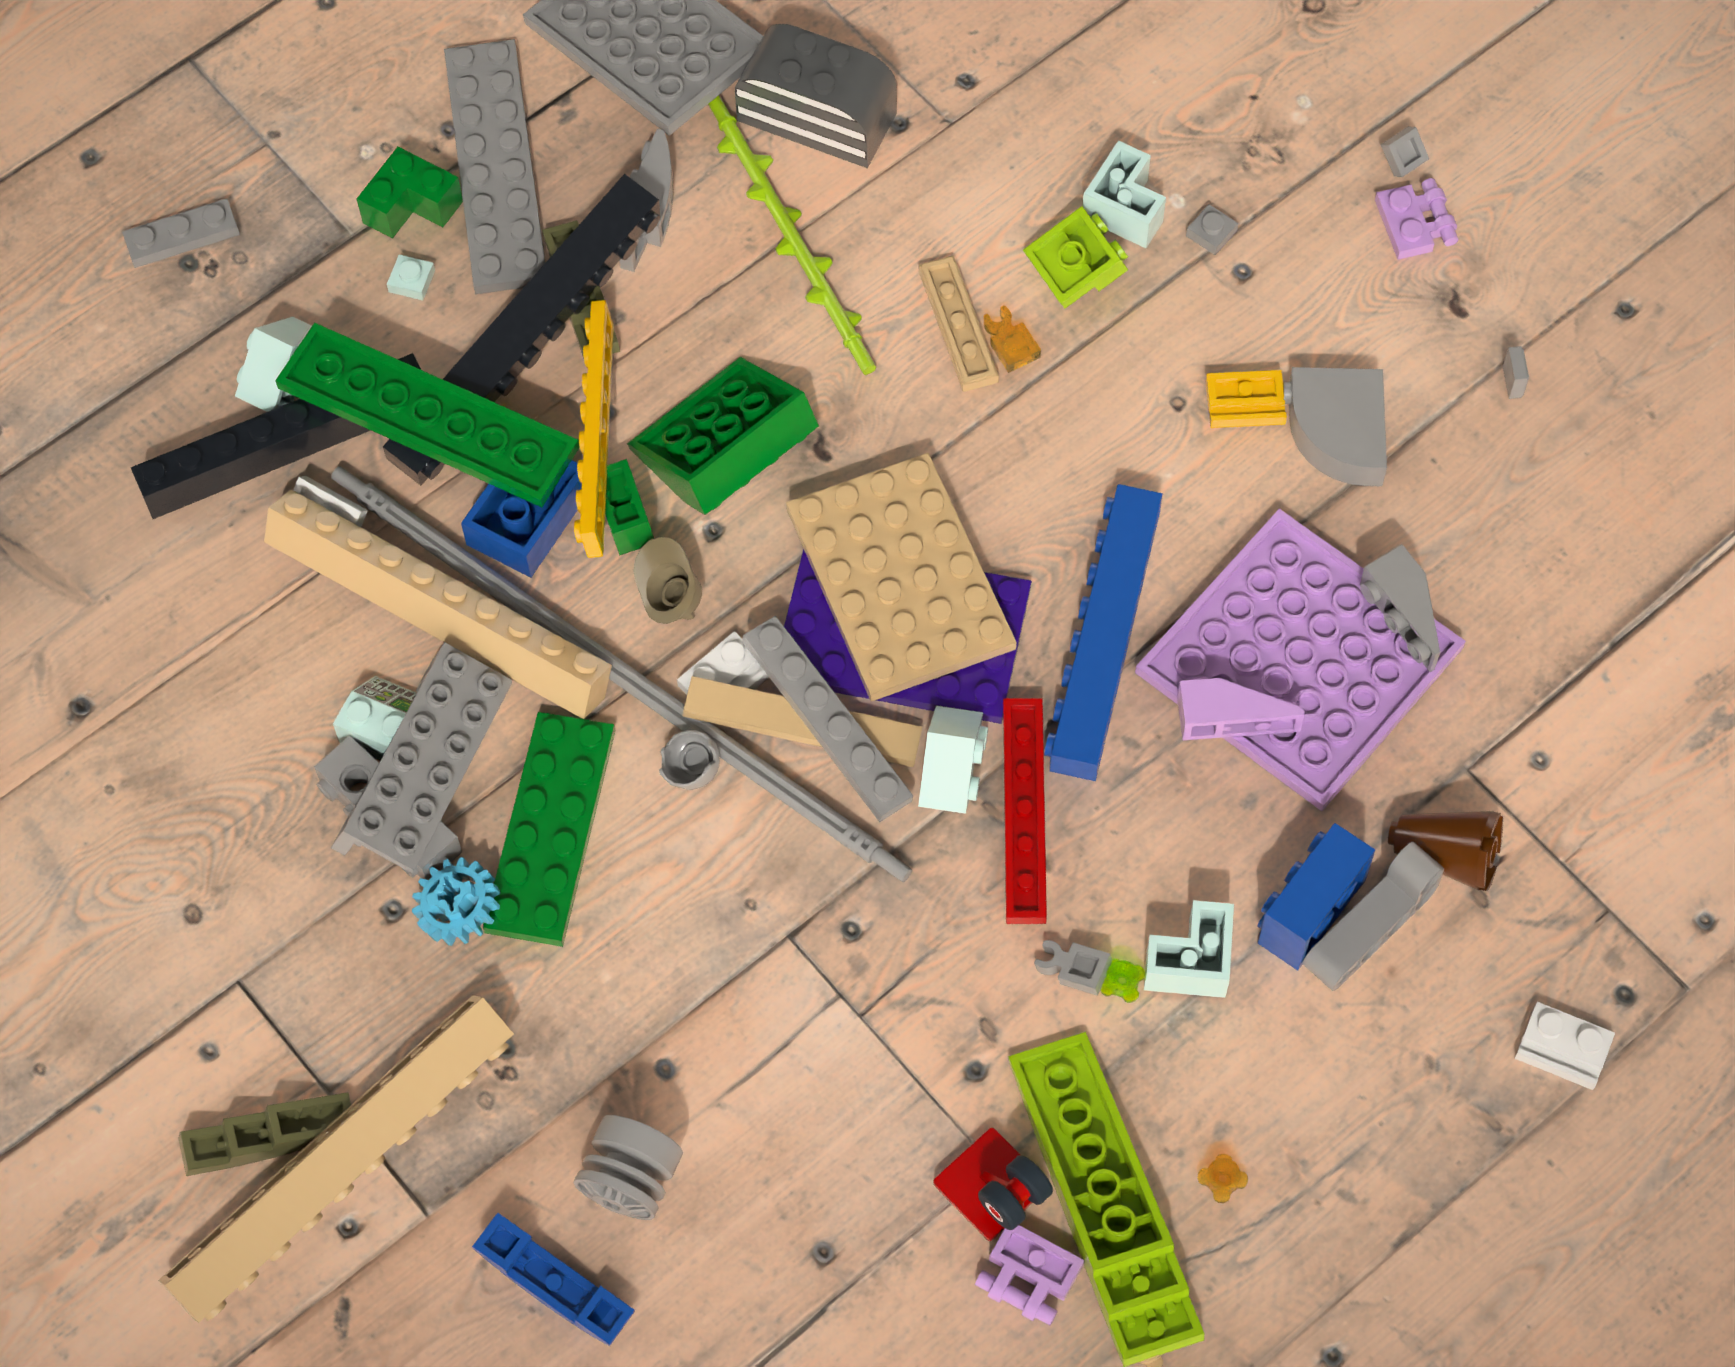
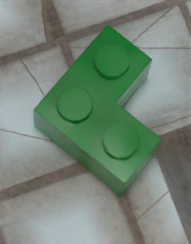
(407, 187)

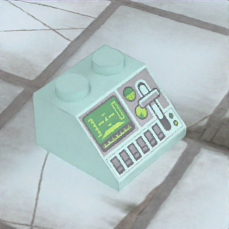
(373, 714)

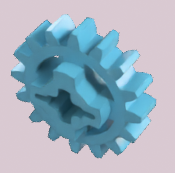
(446, 892)

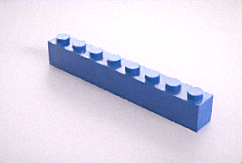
(1105, 632)

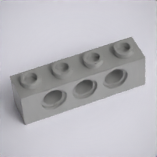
(352, 765)

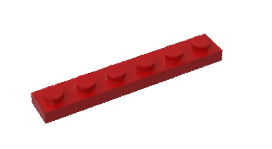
(1024, 811)

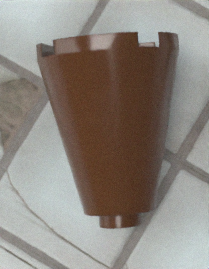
(1458, 841)

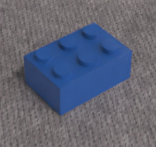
(518, 530)
(1314, 895)

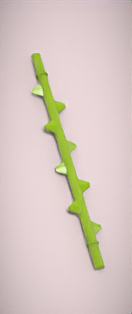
(792, 243)

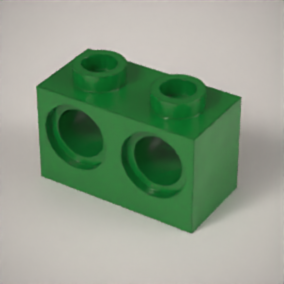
(625, 509)

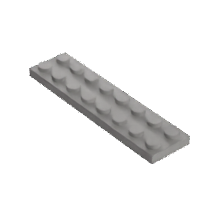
(494, 165)

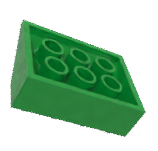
(725, 434)

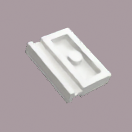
(727, 663)
(1565, 1045)

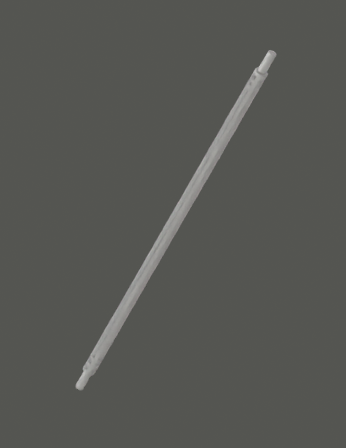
(623, 675)

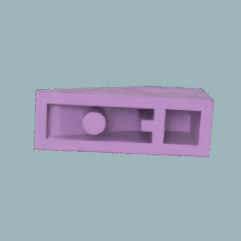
(1226, 709)

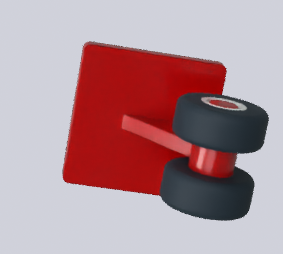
(993, 1184)

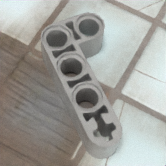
(1360, 933)

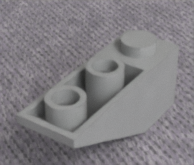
(1403, 596)

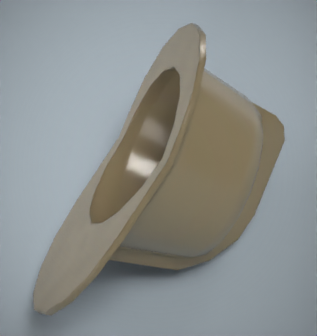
(666, 581)

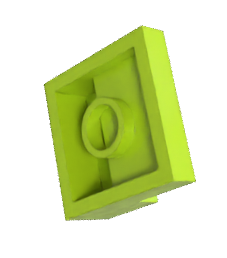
(1077, 257)

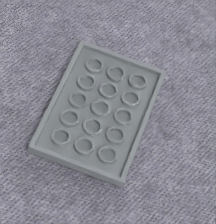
(651, 53)

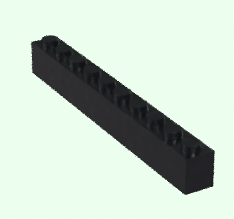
(544, 306)

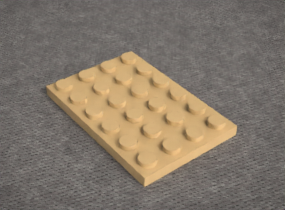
(900, 576)

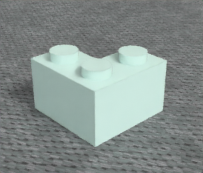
(1122, 199)
(267, 355)
(951, 750)
(1193, 963)

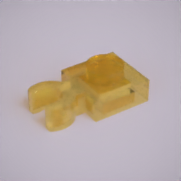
(1011, 343)

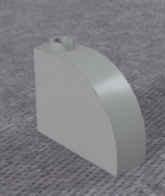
(1339, 422)

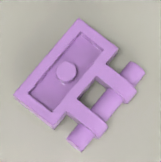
(1405, 222)
(1035, 1261)

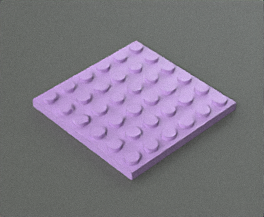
(1300, 630)

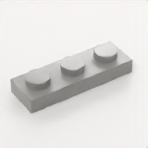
(180, 233)

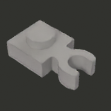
(1079, 968)

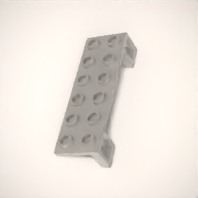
(425, 759)

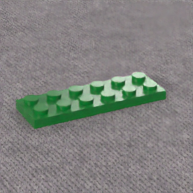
(550, 828)

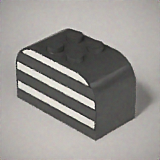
(818, 93)

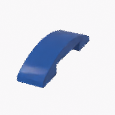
(552, 1281)

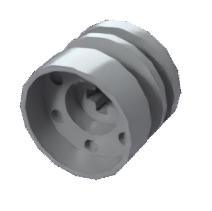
(629, 1167)

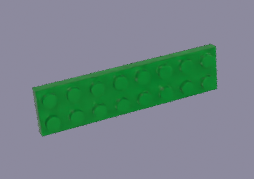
(428, 414)

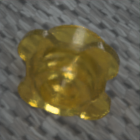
(1222, 1166)

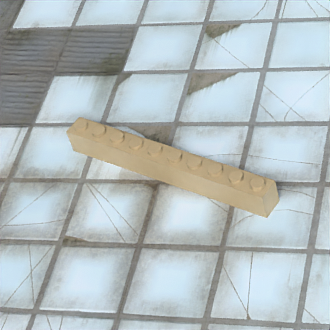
(437, 604)
(336, 1158)

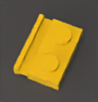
(1246, 398)

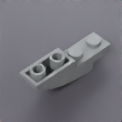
(657, 178)

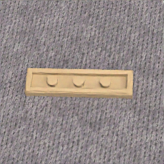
(958, 323)

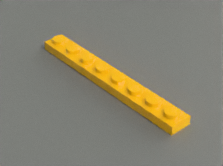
(594, 439)

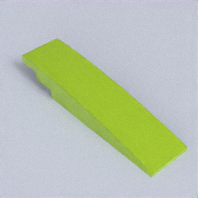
(1106, 1200)

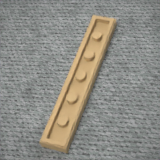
(775, 717)

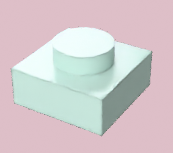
(411, 277)

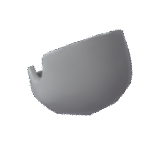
(690, 760)

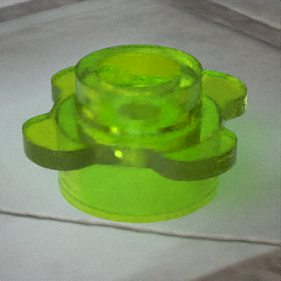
(1127, 970)

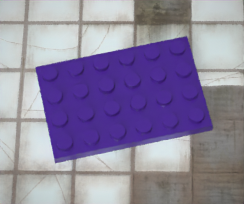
(971, 688)

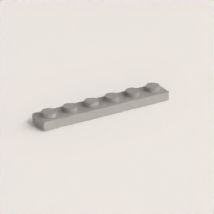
(827, 719)

